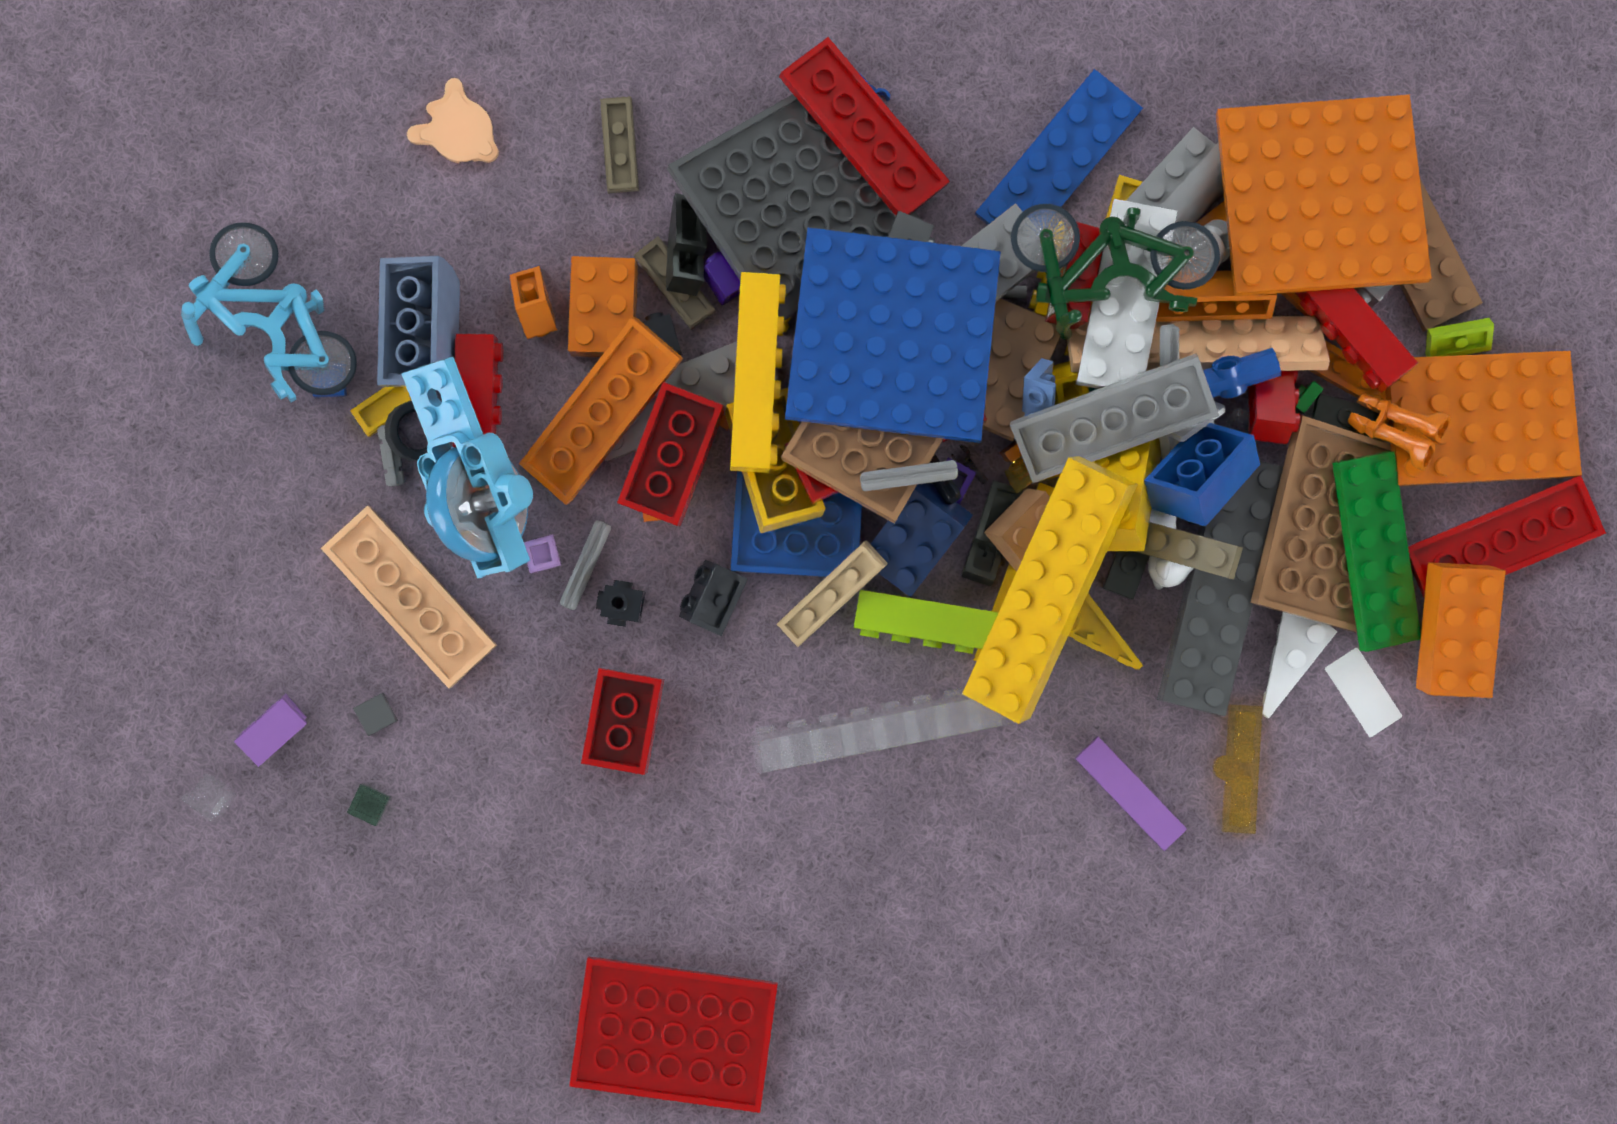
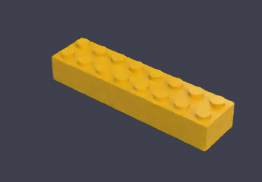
(1049, 588)

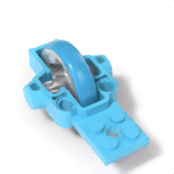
(454, 475)

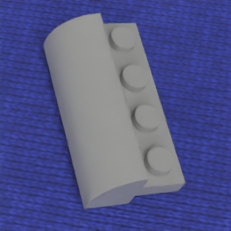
(1185, 179)

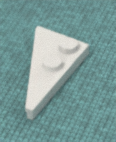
(1295, 650)

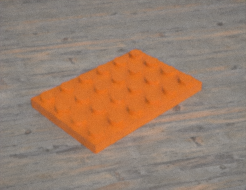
(1506, 413)

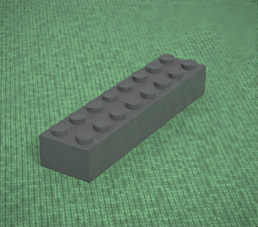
(1217, 608)

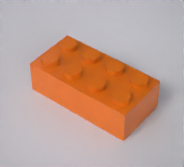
(1460, 630)

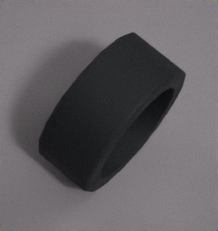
(392, 437)

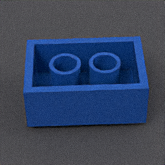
(1202, 473)

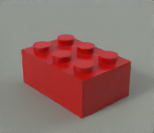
(622, 721)

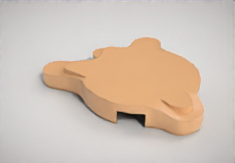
(458, 127)

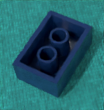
(919, 537)

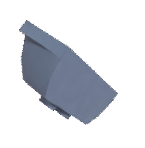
(415, 315)

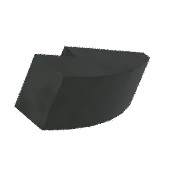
(685, 249)
(983, 555)

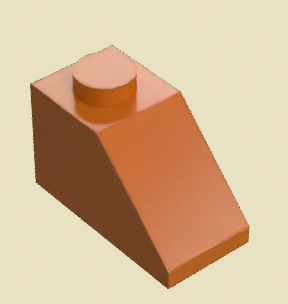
(532, 303)

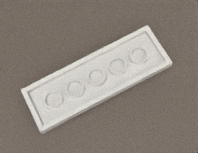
(1124, 324)

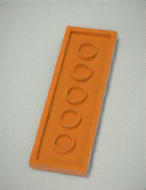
(601, 410)

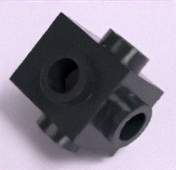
(632, 606)

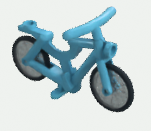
(245, 257)

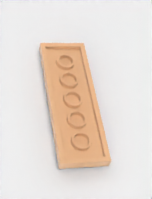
(409, 596)

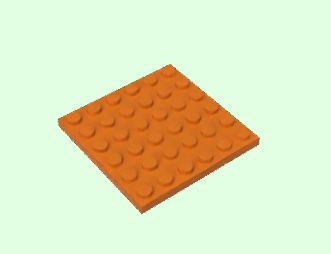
(1322, 195)

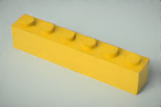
(755, 372)

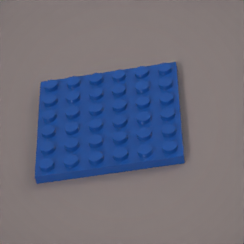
(893, 335)

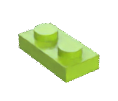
(1460, 338)

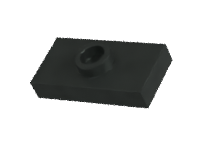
(1337, 411)
(1125, 573)

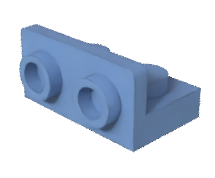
(1039, 388)

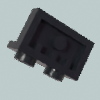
(712, 597)

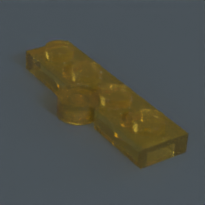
(1240, 768)

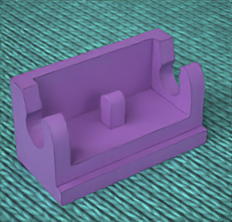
(271, 730)

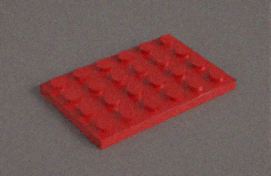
(673, 1034)

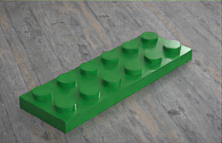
(1376, 551)

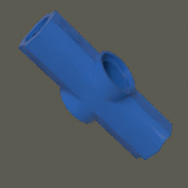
(1233, 375)

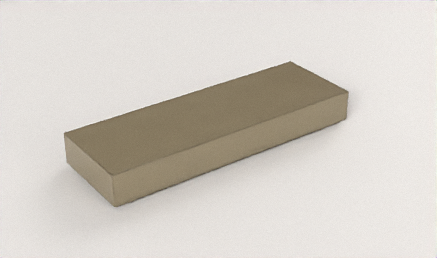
(619, 144)
(689, 307)

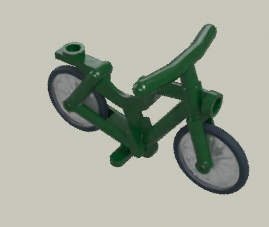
(1049, 238)

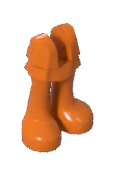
(1419, 448)

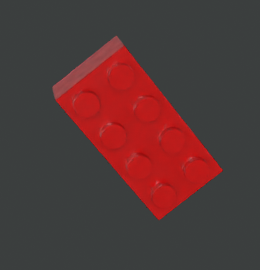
(671, 454)

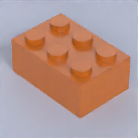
(600, 302)

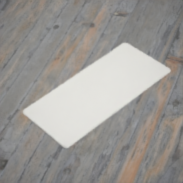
(1363, 692)

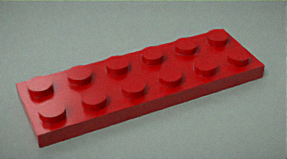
(864, 128)
(1514, 533)

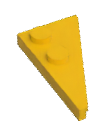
(1098, 633)

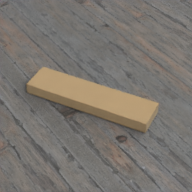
(832, 593)

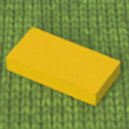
(375, 410)

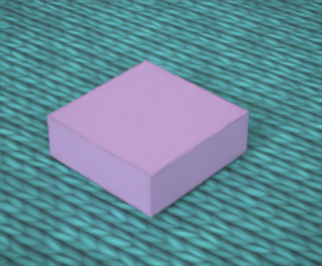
(542, 554)

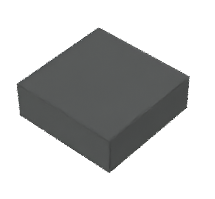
(375, 714)

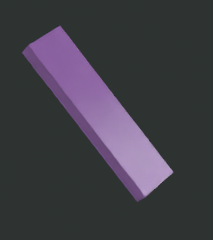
(1130, 793)

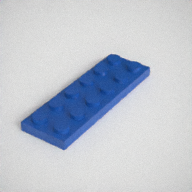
(1065, 149)

